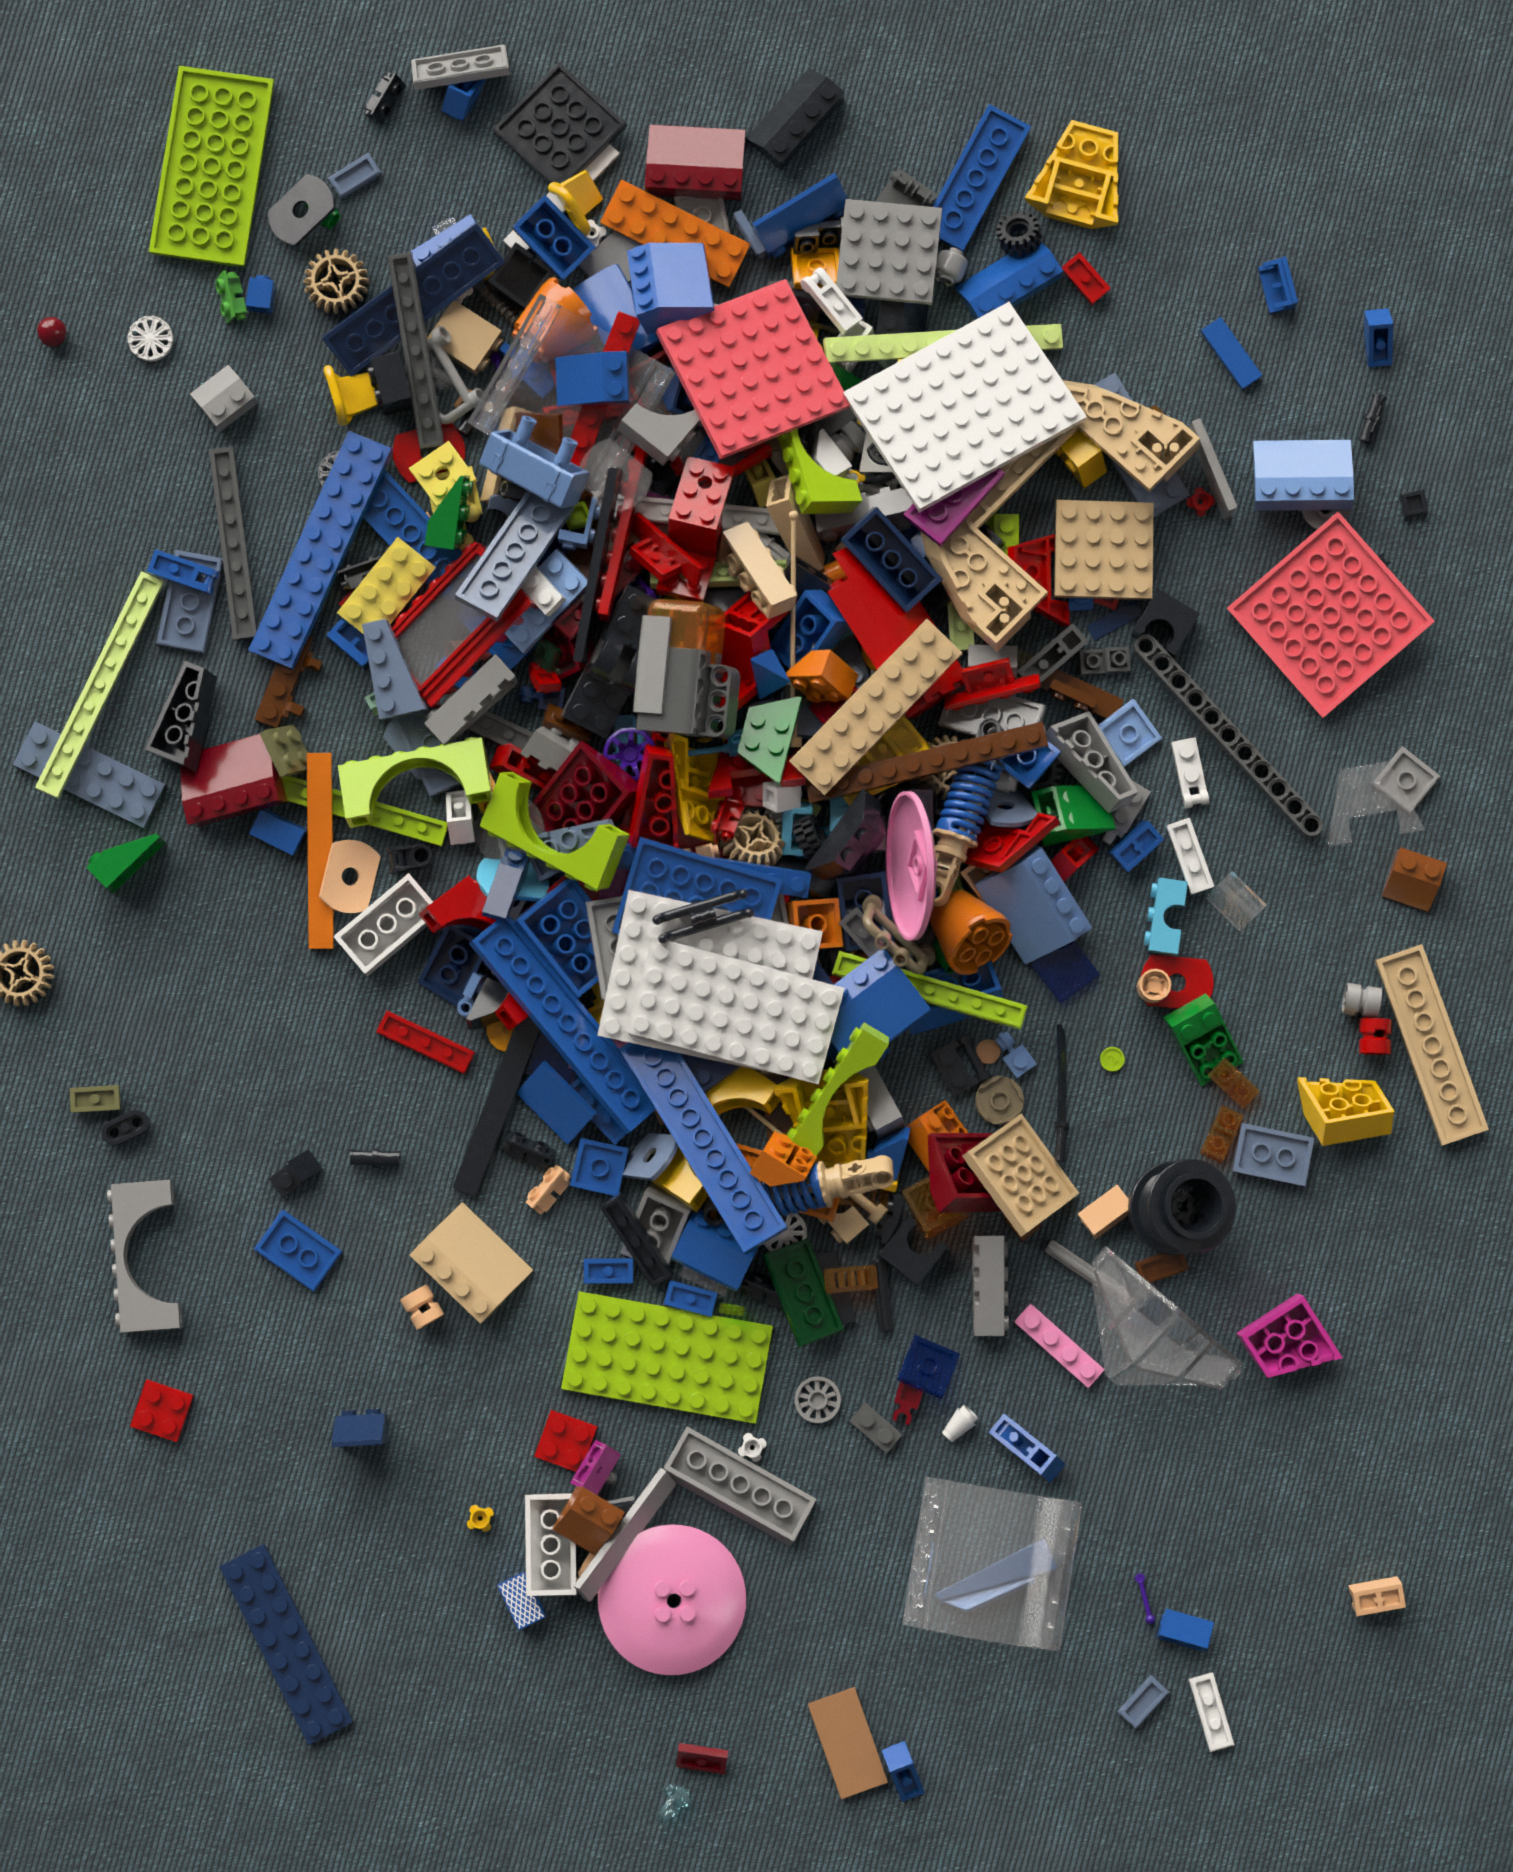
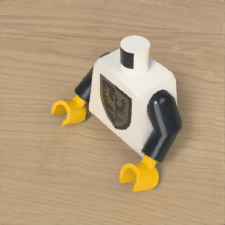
(873, 465)

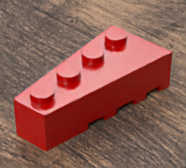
(655, 799)

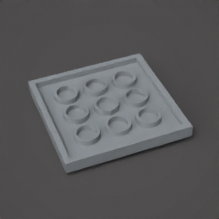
(889, 251)

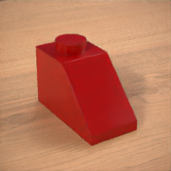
(1073, 856)

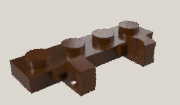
(277, 697)

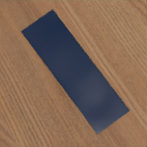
(1114, 620)

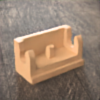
(1105, 1212)
(1377, 1596)

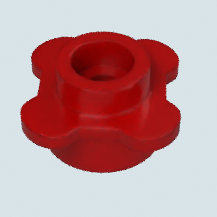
(1207, 501)

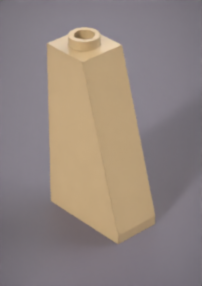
(779, 504)

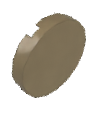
(999, 1100)

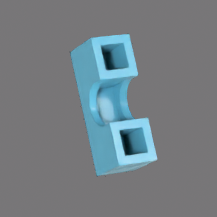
(1161, 938)

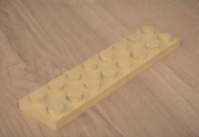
(876, 707)
(1431, 1045)

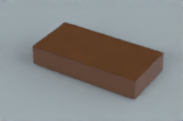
(1161, 1266)

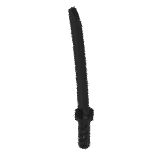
(1061, 1123)

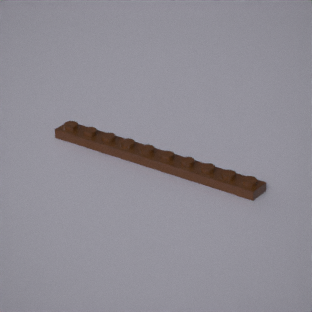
(935, 761)

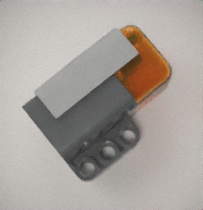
(682, 671)

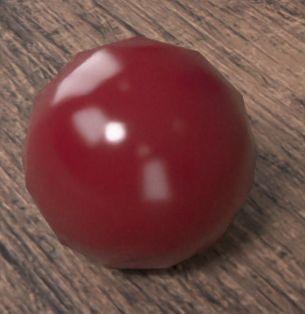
(51, 331)

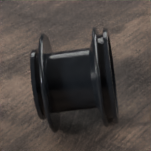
(1154, 1208)

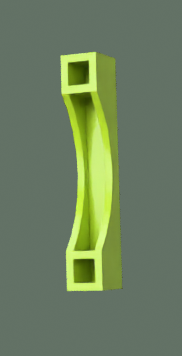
(863, 1052)

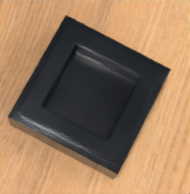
(1413, 503)

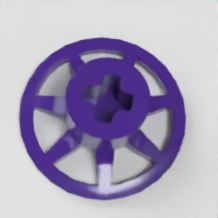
(629, 753)

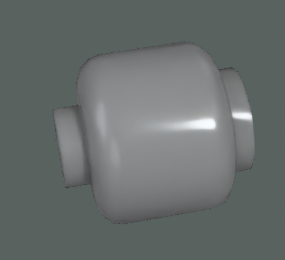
(950, 266)

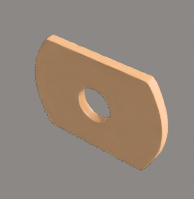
(333, 889)

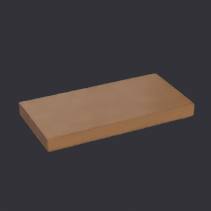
(847, 1742)

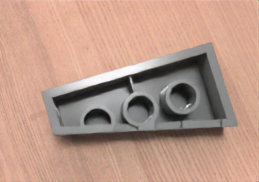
(890, 502)
(549, 747)
(988, 1285)

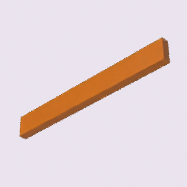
(319, 844)

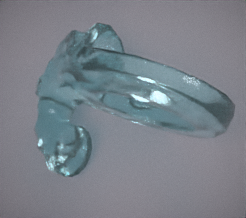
(678, 1800)

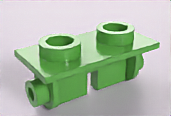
(228, 287)

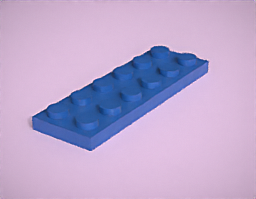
(978, 175)

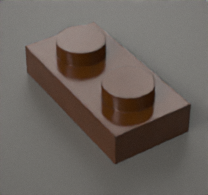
(553, 719)

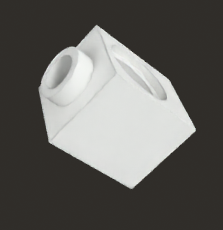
(781, 798)

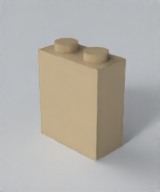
(471, 337)

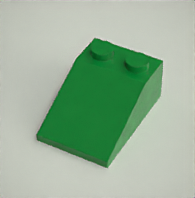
(120, 862)

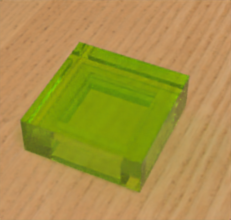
(731, 1309)

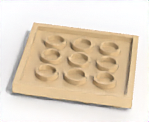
(1103, 550)
(1020, 1175)

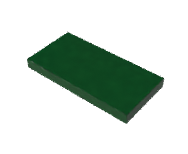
(803, 1292)

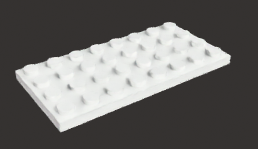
(735, 1010)

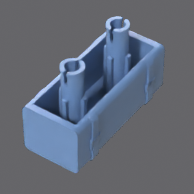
(535, 467)

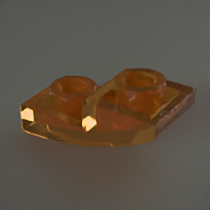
(1234, 1083)
(1221, 1134)

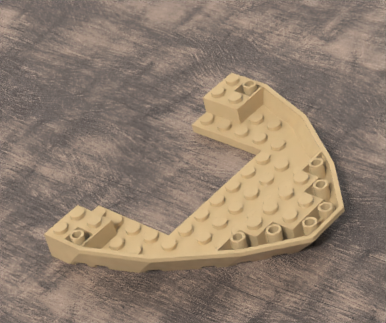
(985, 583)

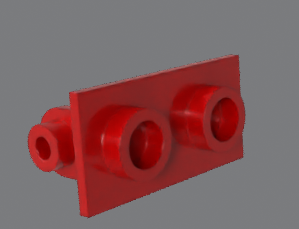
(727, 811)

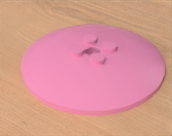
(910, 865)
(636, 1595)

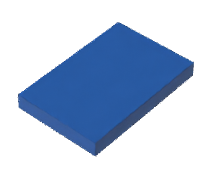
(556, 1102)
(298, 1250)

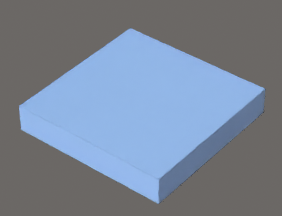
(1129, 732)

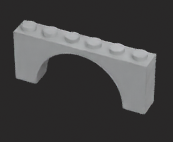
(659, 433)
(130, 1206)

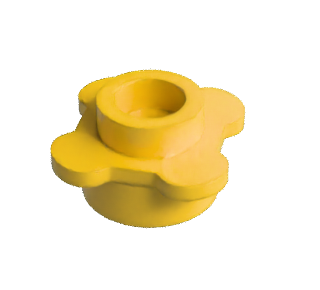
(475, 1513)

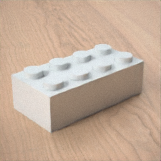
(385, 925)

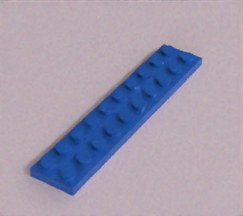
(396, 515)
(321, 550)
(563, 1021)
(706, 1144)

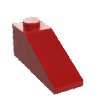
(508, 759)

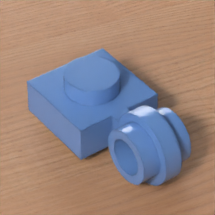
(471, 992)
(1017, 1060)

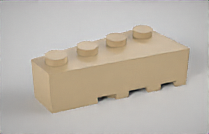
(756, 570)

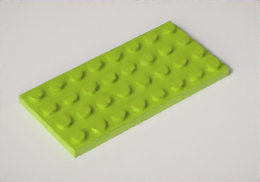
(211, 166)
(667, 1357)

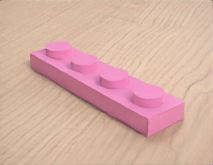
(1059, 1345)

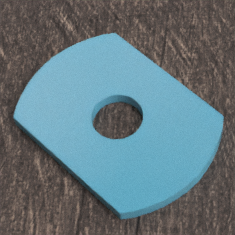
(531, 890)

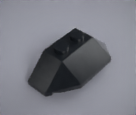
(851, 840)

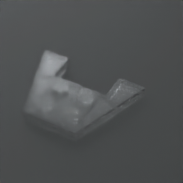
(1367, 792)

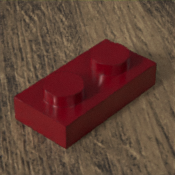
(701, 1758)

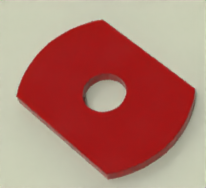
(407, 449)
(1196, 975)

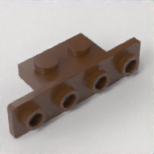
(1081, 694)

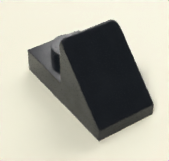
(295, 1173)

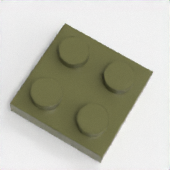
(286, 750)

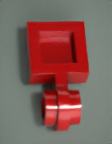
(542, 680)

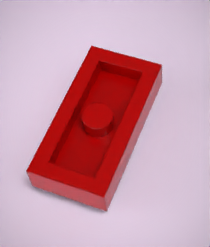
(1085, 278)

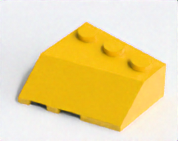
(1345, 1110)

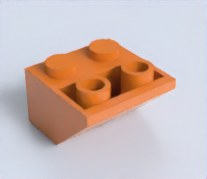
(823, 677)
(936, 1120)
(782, 1161)

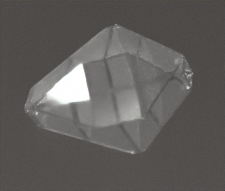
(1148, 1336)

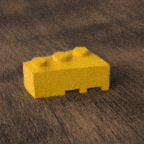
(1082, 458)

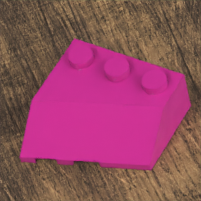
(1288, 1339)

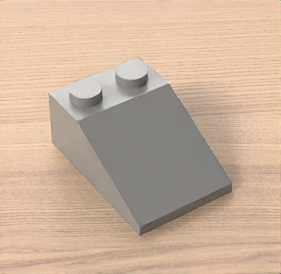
(662, 1219)

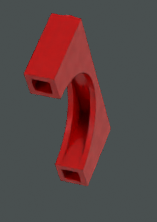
(464, 906)

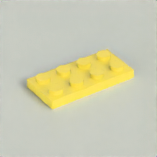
(387, 586)

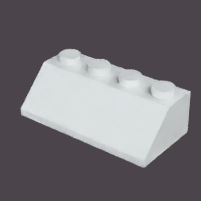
(548, 1554)

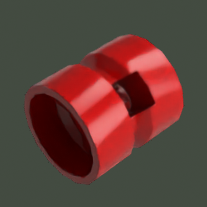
(1375, 1045)

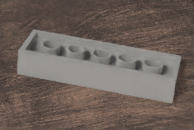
(739, 1486)

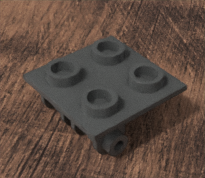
(907, 191)

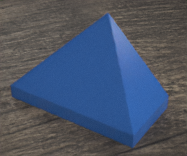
(768, 674)

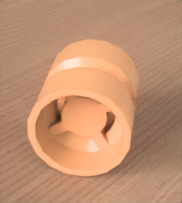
(1153, 986)
(416, 1300)

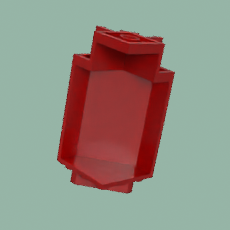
(884, 625)

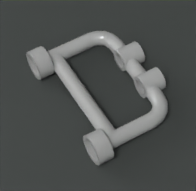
(439, 339)

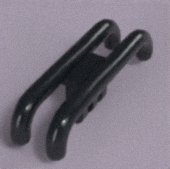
(702, 915)

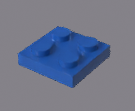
(599, 1167)

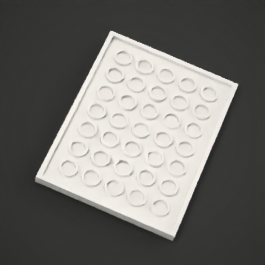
(964, 406)
(750, 939)

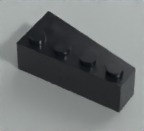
(184, 718)

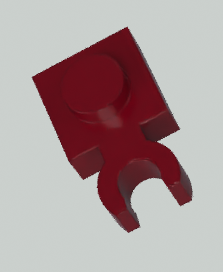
(907, 1398)

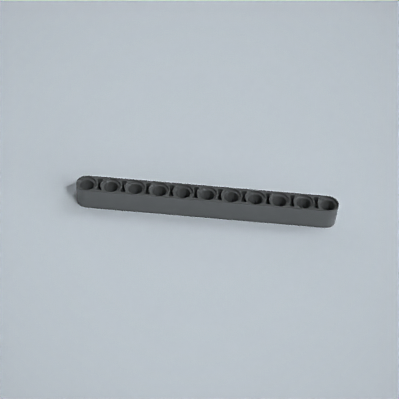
(1230, 748)

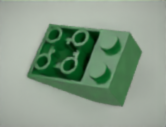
(447, 521)
(1075, 810)
(1202, 1037)

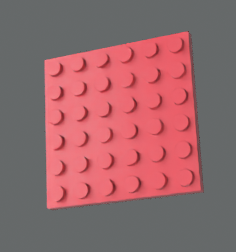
(753, 369)
(1330, 614)

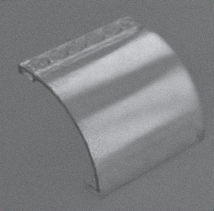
(528, 375)
(992, 1564)

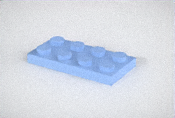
(568, 582)

